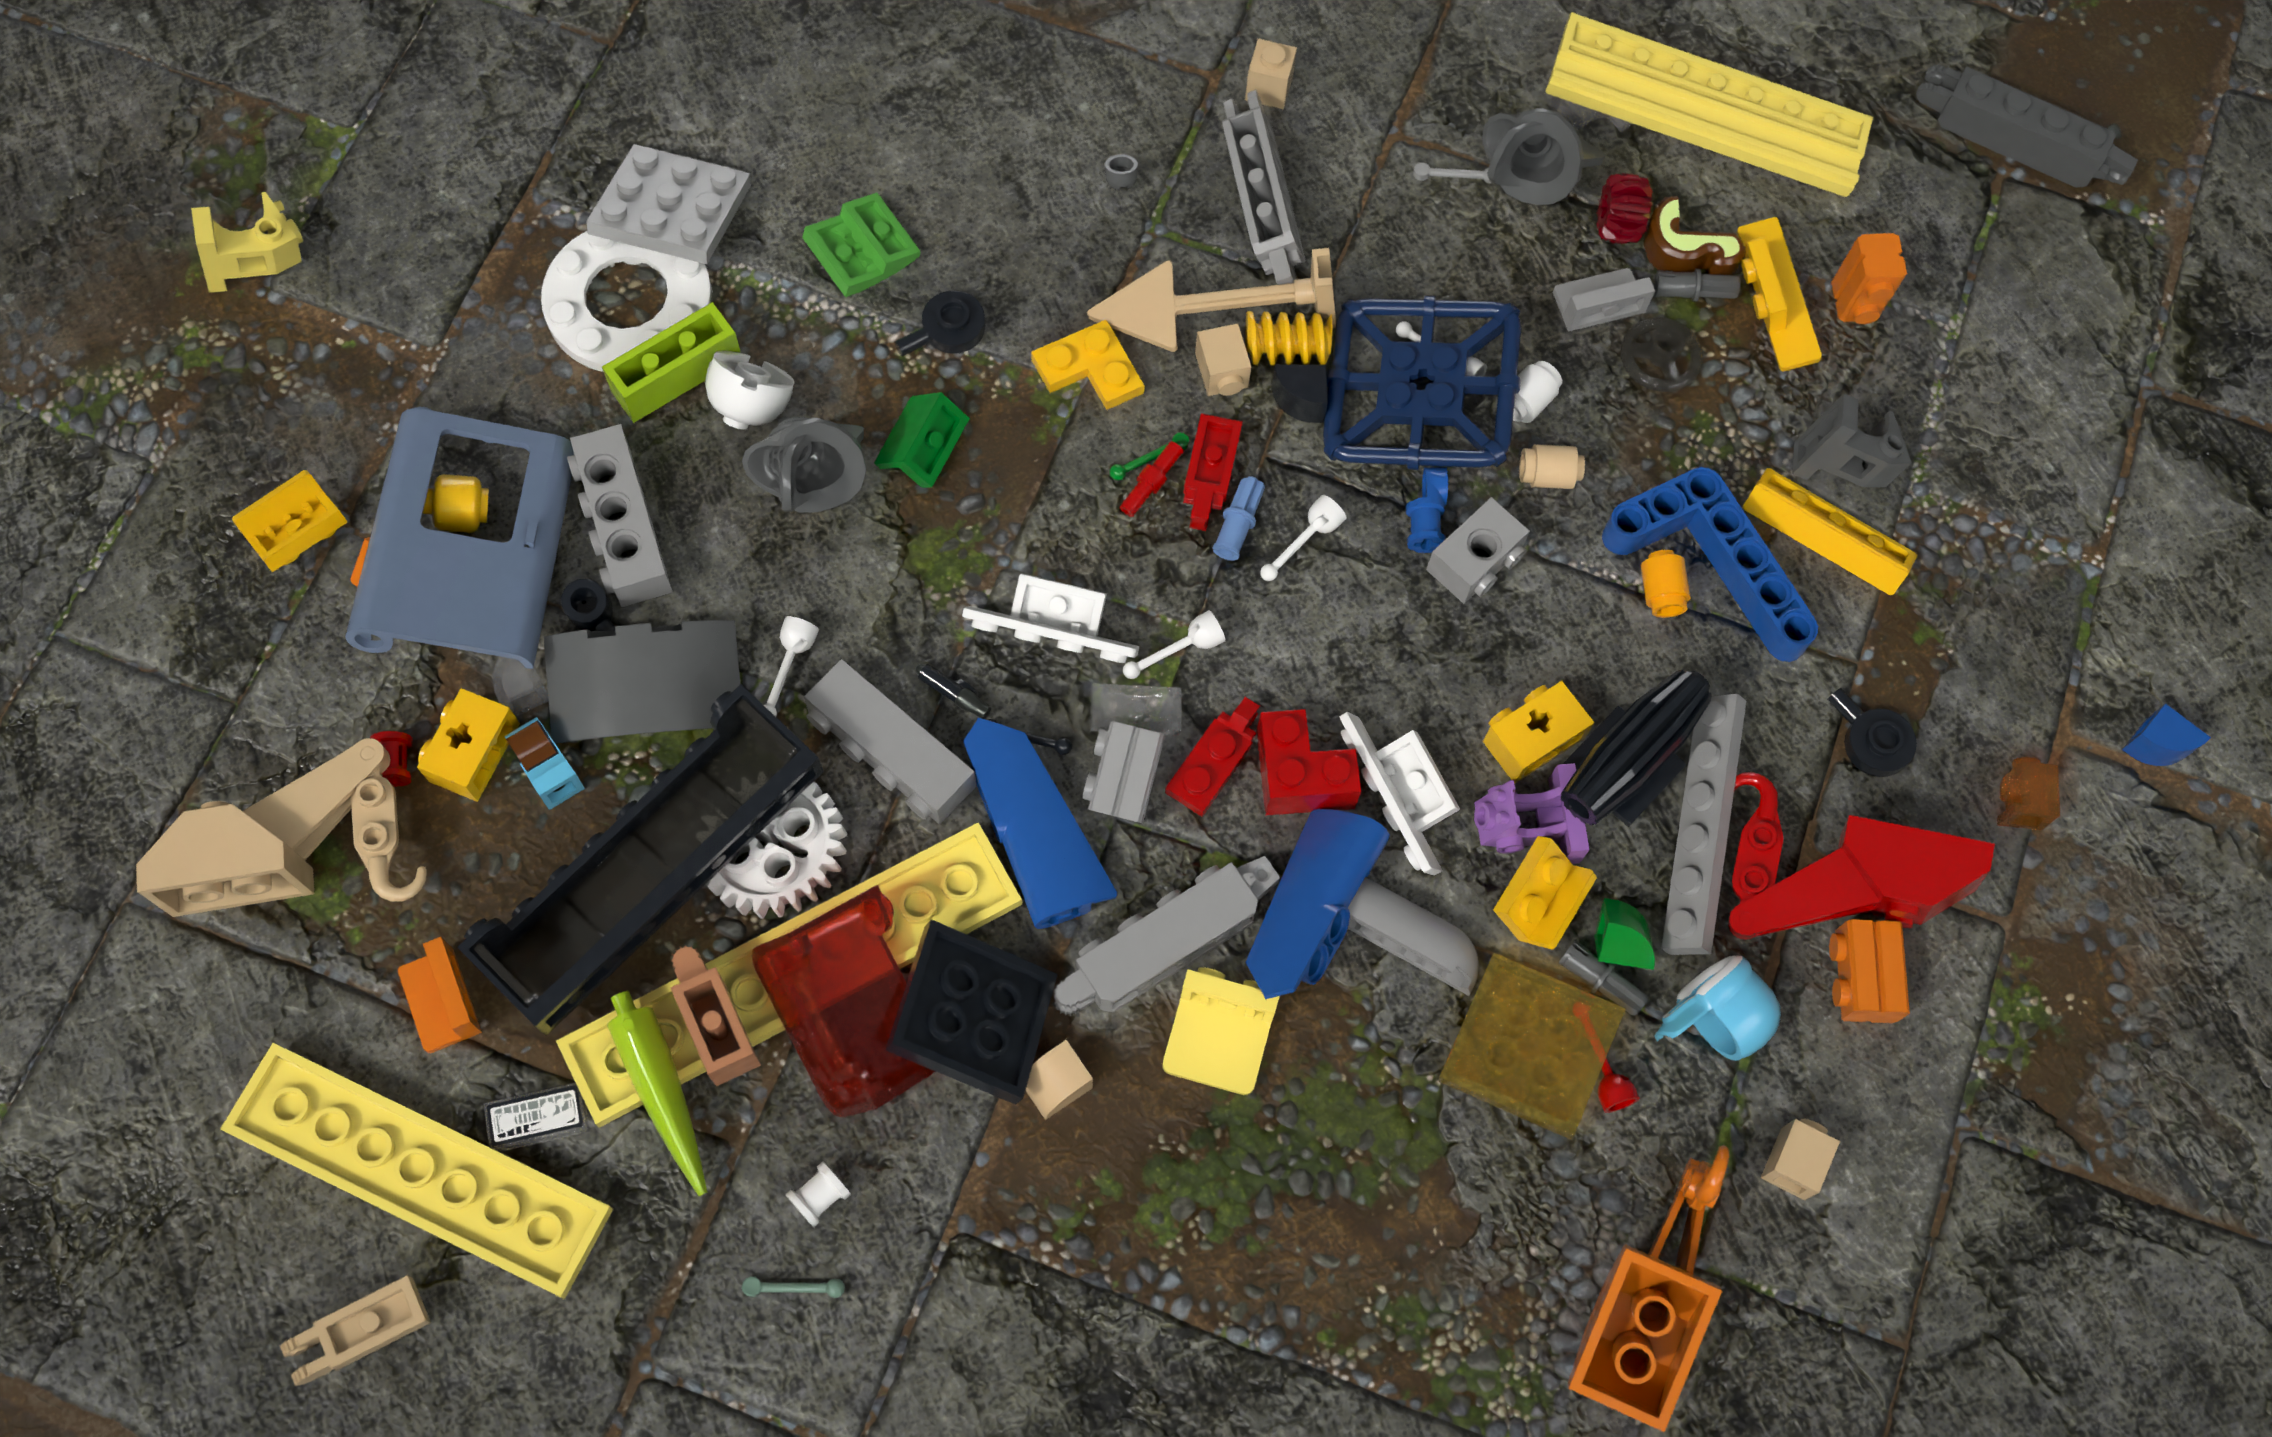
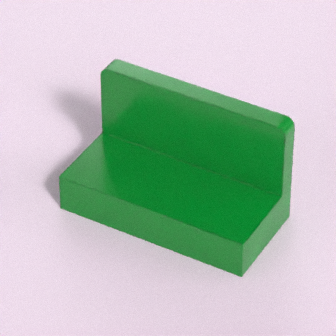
(923, 438)

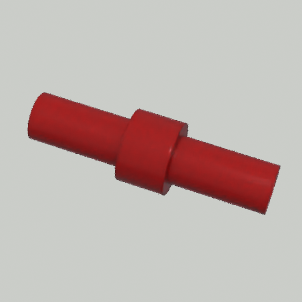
(1151, 479)

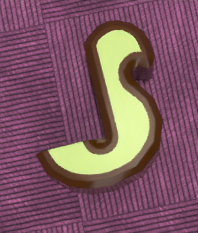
(1686, 250)

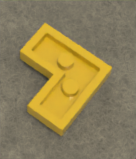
(1093, 355)

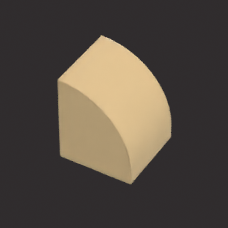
(1057, 1080)

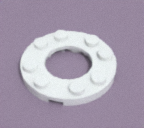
(572, 273)

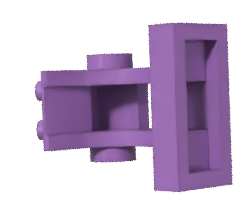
(1499, 823)

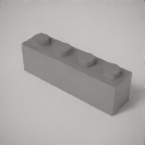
(889, 742)

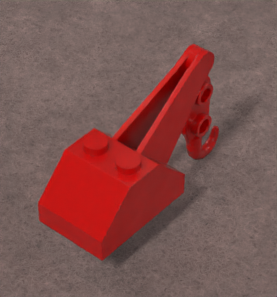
(1877, 869)

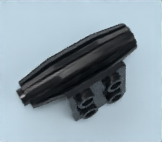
(1634, 751)

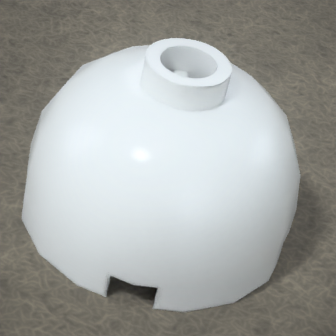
(746, 391)

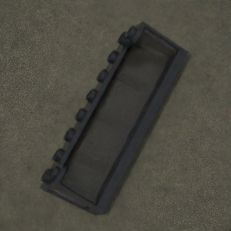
(645, 863)

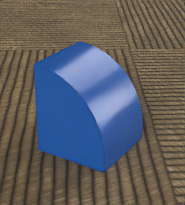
(2165, 738)

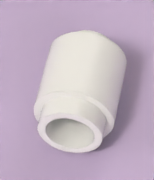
(1538, 388)

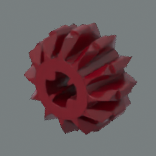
(1624, 208)

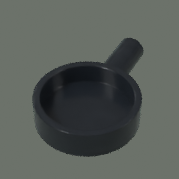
(950, 324)
(1877, 739)

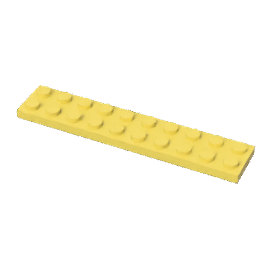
(951, 883)

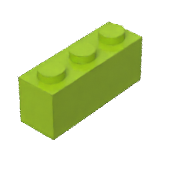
(669, 362)

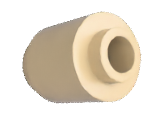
(1551, 466)

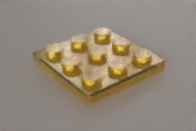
(1532, 1045)

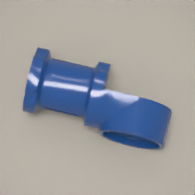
(1426, 511)

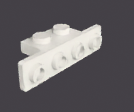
(1055, 612)
(1409, 785)

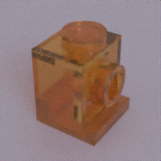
(2030, 794)

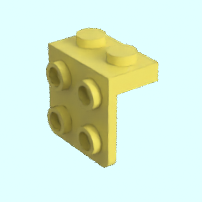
(1219, 1032)

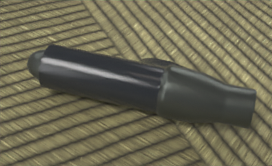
(957, 691)

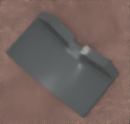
(638, 678)

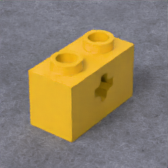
(467, 744)
(1524, 751)

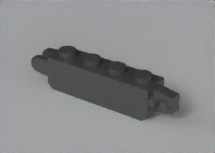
(2024, 127)

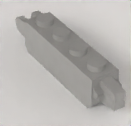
(1263, 189)
(1167, 938)

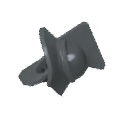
(1536, 155)
(808, 463)

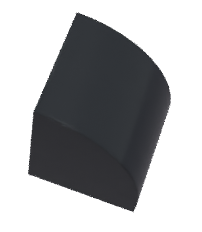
(1301, 391)

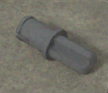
(1695, 285)
(1603, 978)

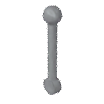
(1423, 171)

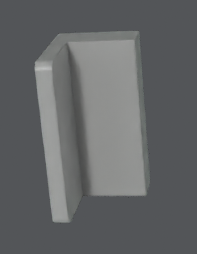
(1602, 298)

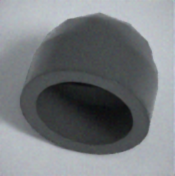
(1121, 171)

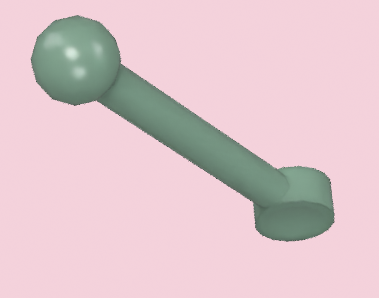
(753, 1287)

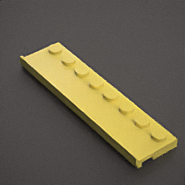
(1709, 105)

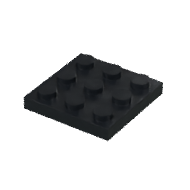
(972, 1012)

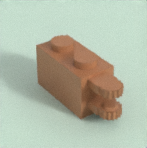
(711, 1018)

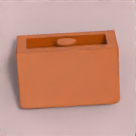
(438, 997)

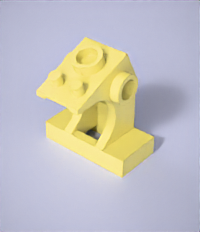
(246, 252)

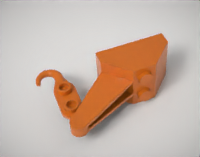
(1652, 1313)

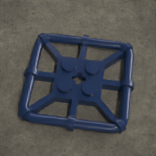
(1440, 401)

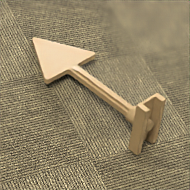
(1150, 308)

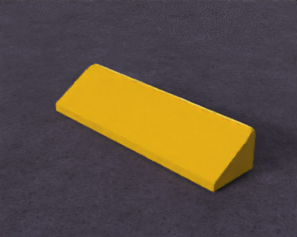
(1830, 531)

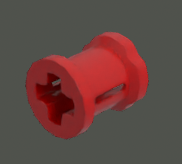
(397, 746)

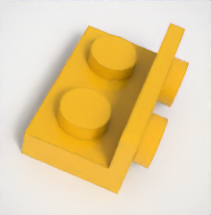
(1544, 895)

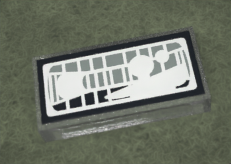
(535, 1117)

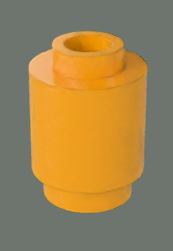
(1665, 583)

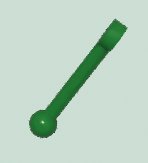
(1119, 471)

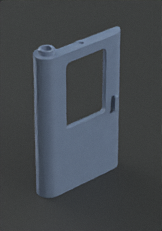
(453, 585)

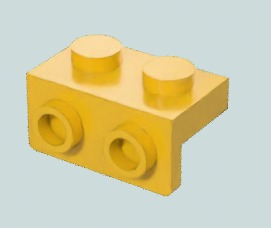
(289, 520)

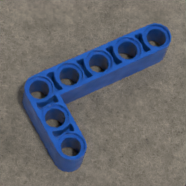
(1723, 552)

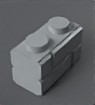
(1124, 772)

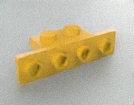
(1778, 294)

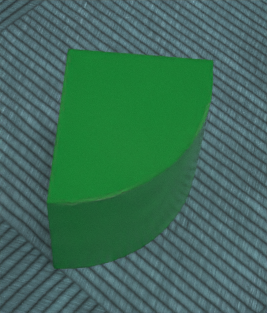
(1623, 936)

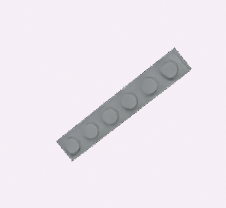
(1704, 828)

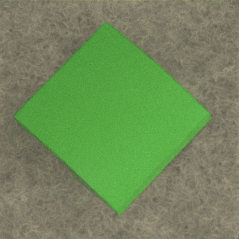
(861, 244)

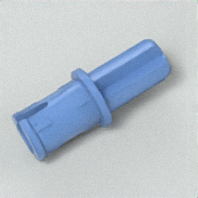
(1239, 518)

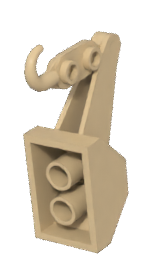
(259, 854)

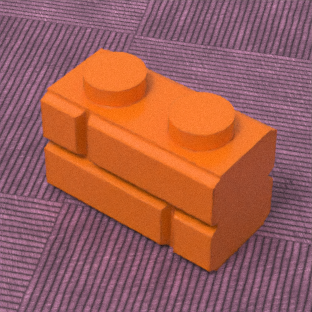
(1868, 277)
(1870, 971)

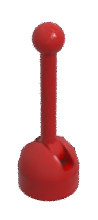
(1615, 1090)

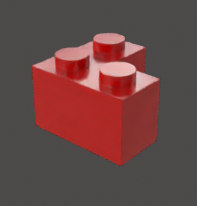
(1296, 777)

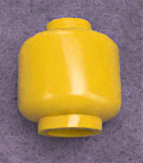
(457, 503)

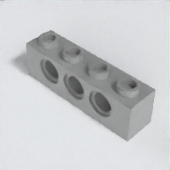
(643, 574)

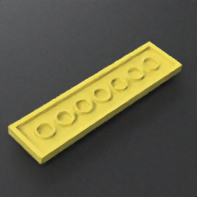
(418, 1170)

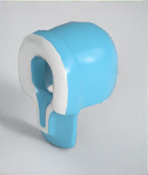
(1727, 1007)

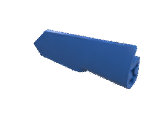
(1033, 822)
(1313, 900)

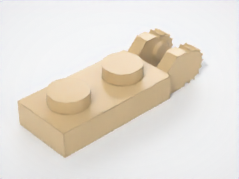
(359, 1329)

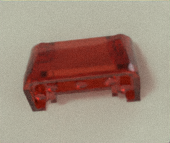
(840, 1000)

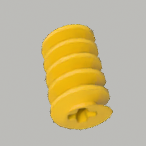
(1288, 338)

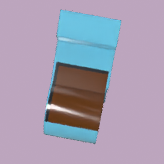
(544, 763)

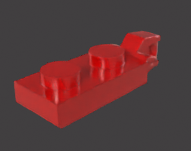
(1210, 467)
(1214, 758)

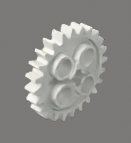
(754, 879)

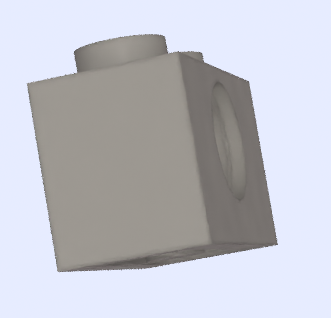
(1487, 529)

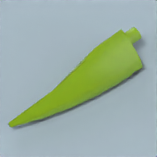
(657, 1083)

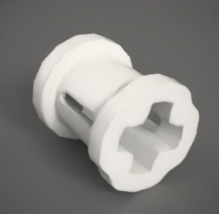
(818, 1194)

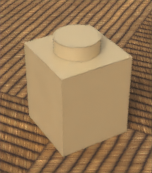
(1271, 72)
(1223, 360)
(1800, 1158)

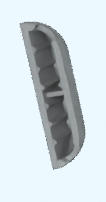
(1414, 935)

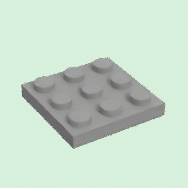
(669, 204)

